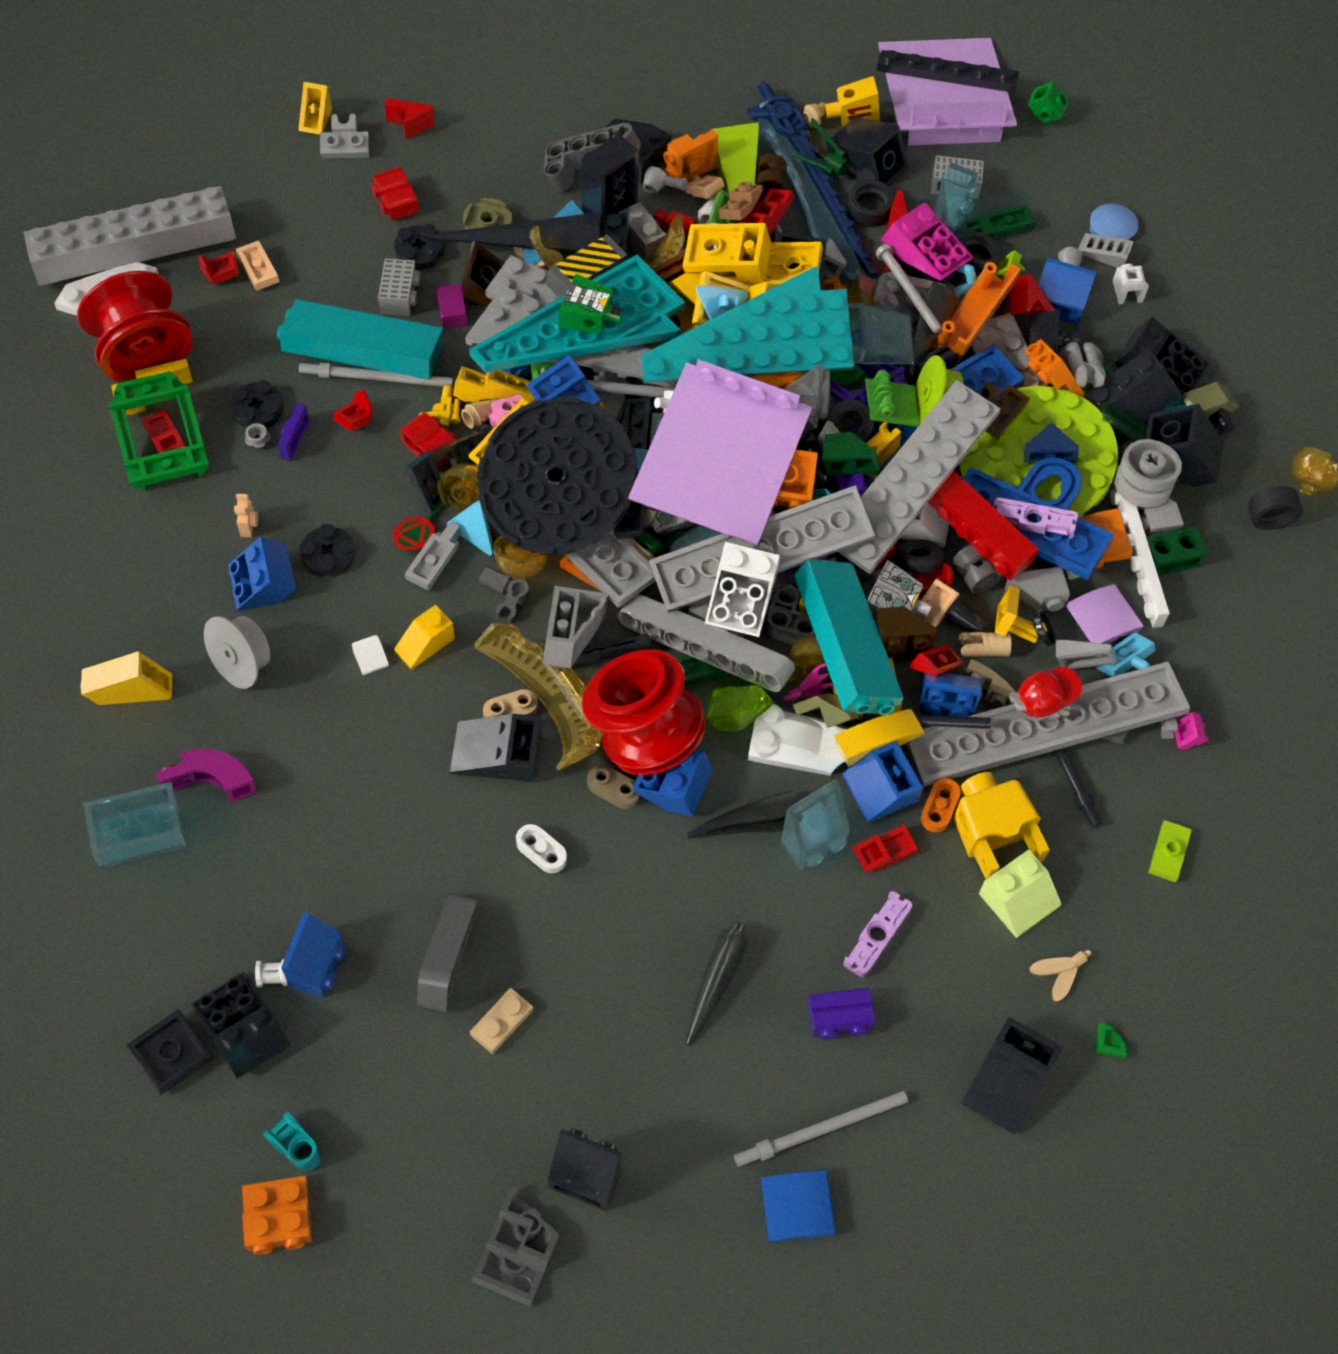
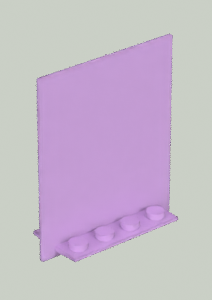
(944, 110)
(721, 451)

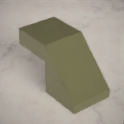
(1211, 398)
(830, 709)

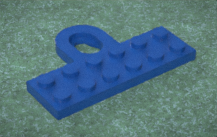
(1076, 554)

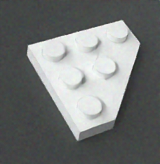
(73, 293)

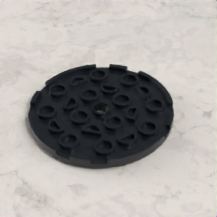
(566, 513)

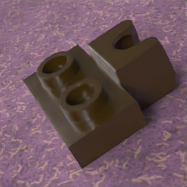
(1010, 403)

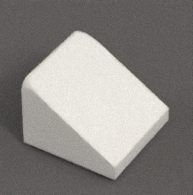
(369, 654)

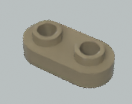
(611, 787)

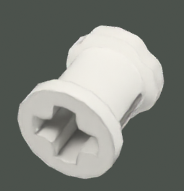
(269, 973)

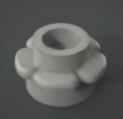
(254, 431)

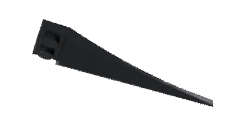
(561, 234)

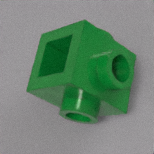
(1048, 102)

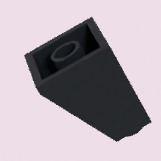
(872, 149)
(1192, 438)

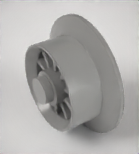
(236, 649)

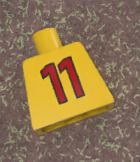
(855, 100)

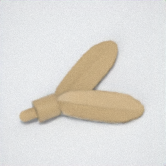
(1065, 967)

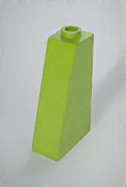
(737, 154)

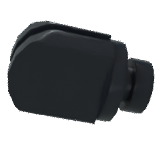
(943, 351)

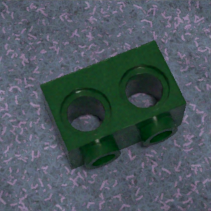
(1175, 556)

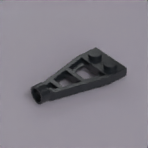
(424, 471)

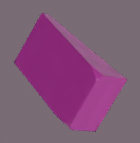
(451, 306)

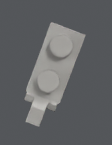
(434, 557)

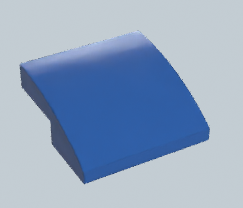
(563, 380)
(798, 1206)

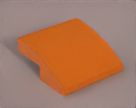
(1112, 522)

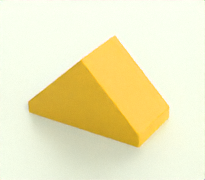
(314, 108)

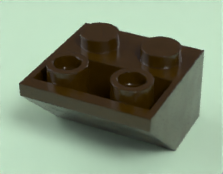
(904, 633)

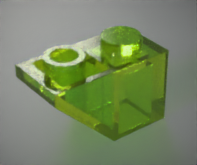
(736, 707)

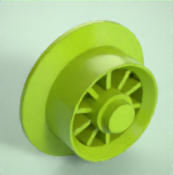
(933, 384)

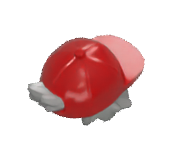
(1048, 693)

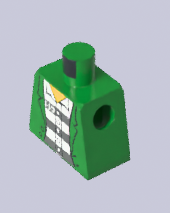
(588, 306)

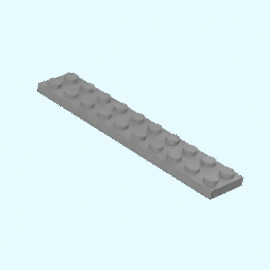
(1100, 711)

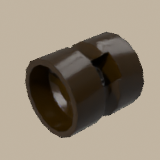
(771, 173)

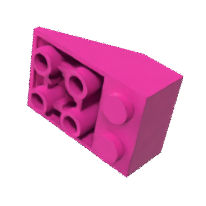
(926, 243)

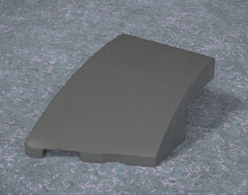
(516, 1251)

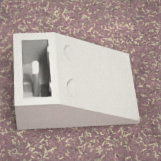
(742, 589)

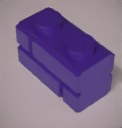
(841, 1013)

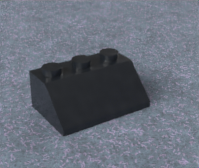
(1137, 389)

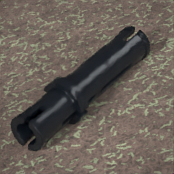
(611, 650)

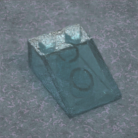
(816, 826)

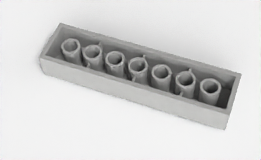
(129, 235)

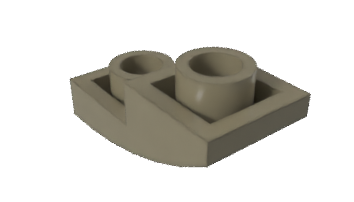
(997, 687)

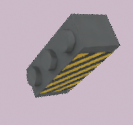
(587, 262)

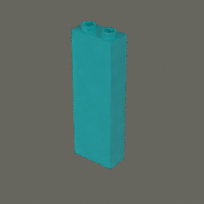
(361, 339)
(848, 637)

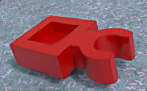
(664, 220)

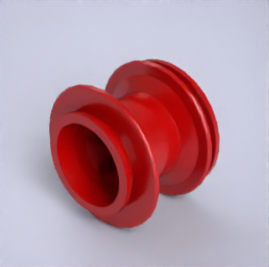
(134, 324)
(644, 712)

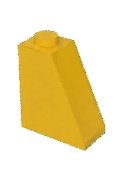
(126, 681)

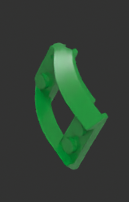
(167, 464)

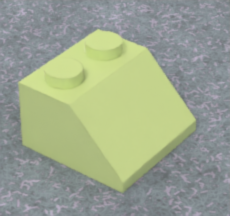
(1021, 893)

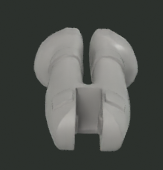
(1084, 365)

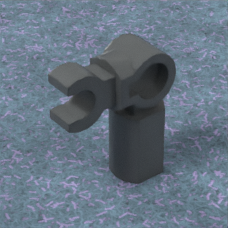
(516, 591)

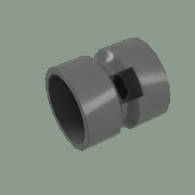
(978, 571)

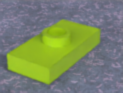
(1169, 851)

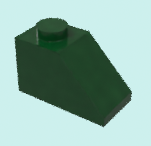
(848, 455)

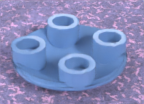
(1113, 221)

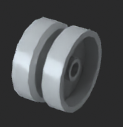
(1147, 473)

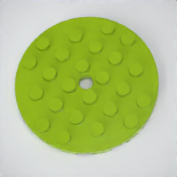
(1077, 420)

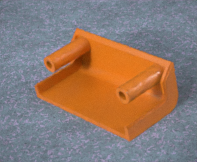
(975, 309)

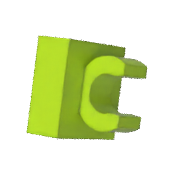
(1004, 263)

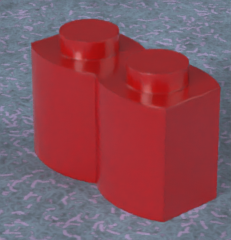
(395, 194)
(426, 434)

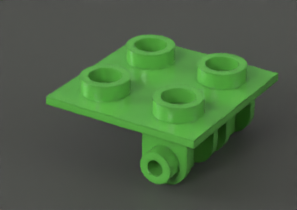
(891, 401)

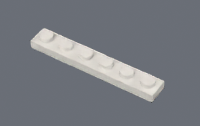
(1142, 562)

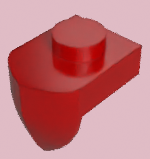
(219, 268)
(356, 413)
(944, 574)

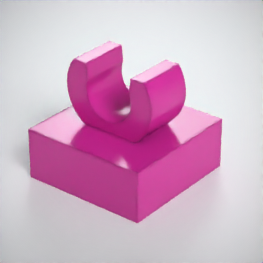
(1190, 731)

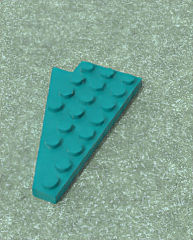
(770, 334)
(539, 339)

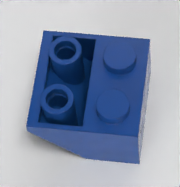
(1066, 288)
(261, 574)
(949, 694)
(883, 782)
(679, 787)

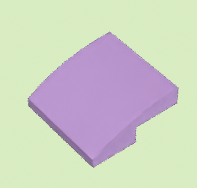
(1104, 615)

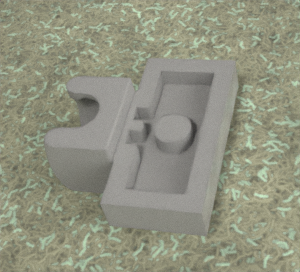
(344, 140)

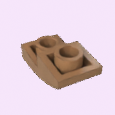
(741, 201)

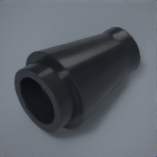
(964, 617)

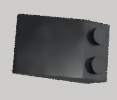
(653, 144)

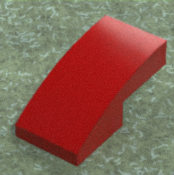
(162, 432)
(885, 850)

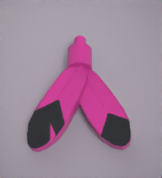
(811, 685)

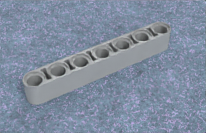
(707, 643)

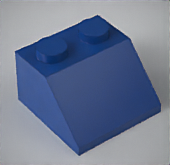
(313, 956)

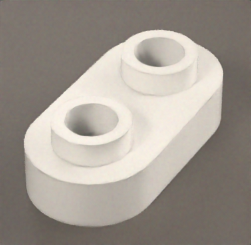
(543, 848)

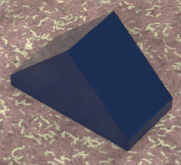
(1051, 444)

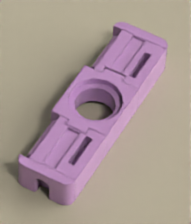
(1053, 519)
(869, 950)

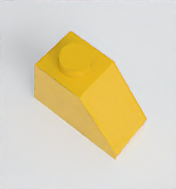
(425, 637)

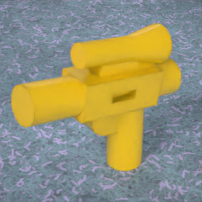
(446, 411)

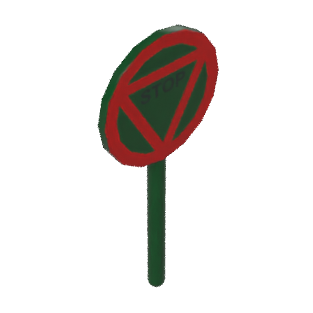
(415, 532)

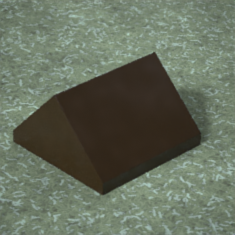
(478, 274)

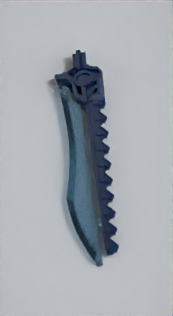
(783, 127)

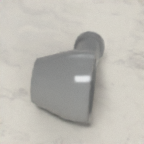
(657, 179)

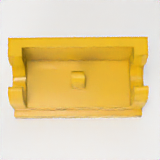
(885, 443)

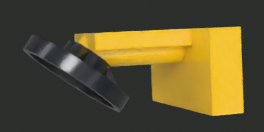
(1009, 621)

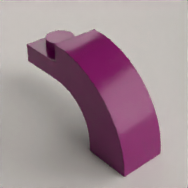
(210, 767)

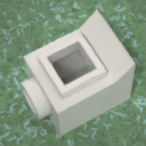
(1129, 279)

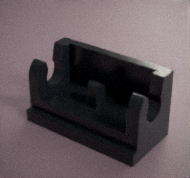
(1045, 327)

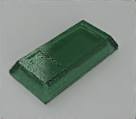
(1123, 422)

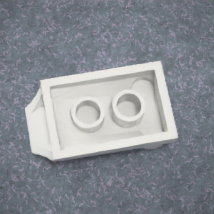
(795, 742)

